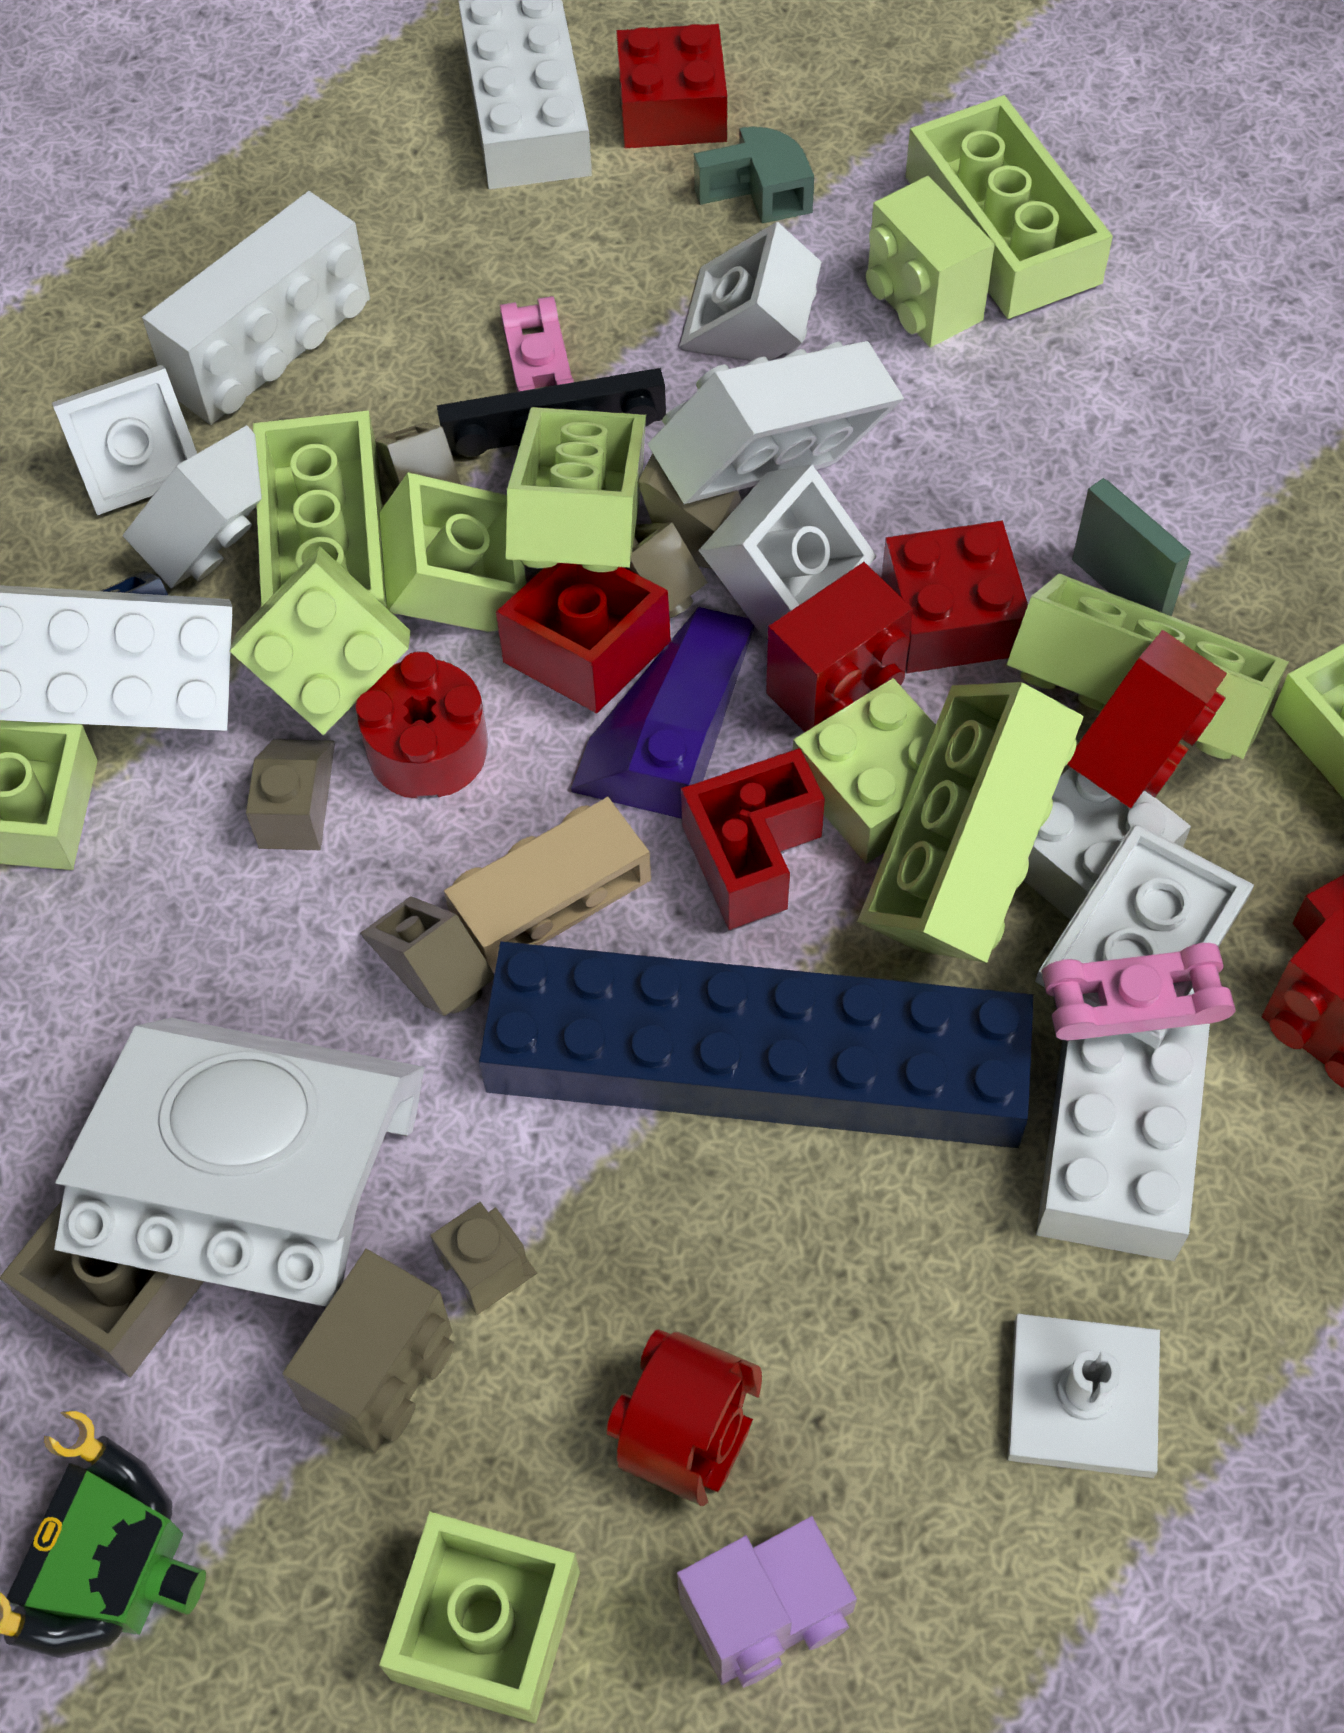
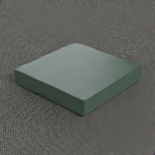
(1129, 550)

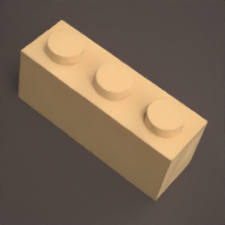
(551, 880)

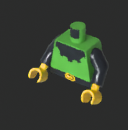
(98, 1554)

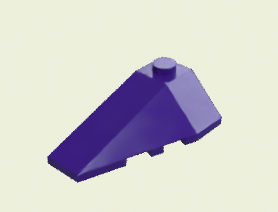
(668, 719)

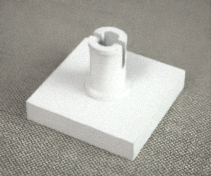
(125, 437)
(1084, 1396)

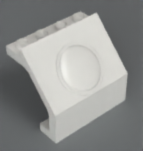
(232, 1157)

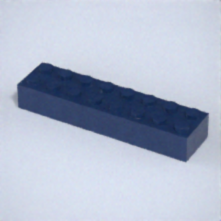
(759, 1044)

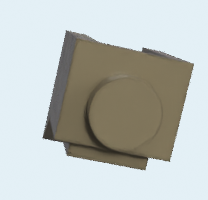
(483, 1255)

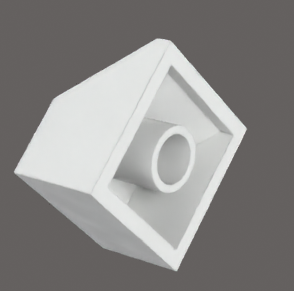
(753, 298)
(199, 510)

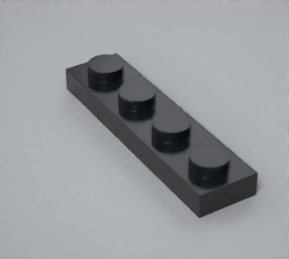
(501, 419)

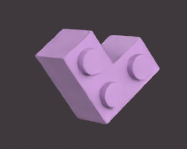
(764, 1600)

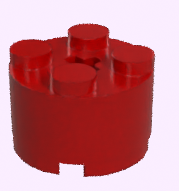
(423, 727)
(684, 1415)

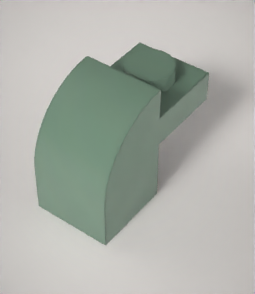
(762, 165)

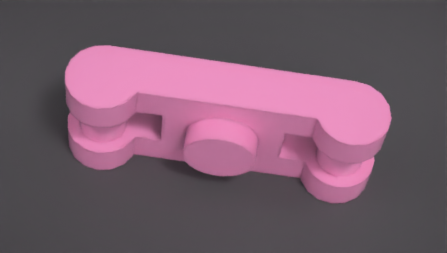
(536, 357)
(1137, 993)

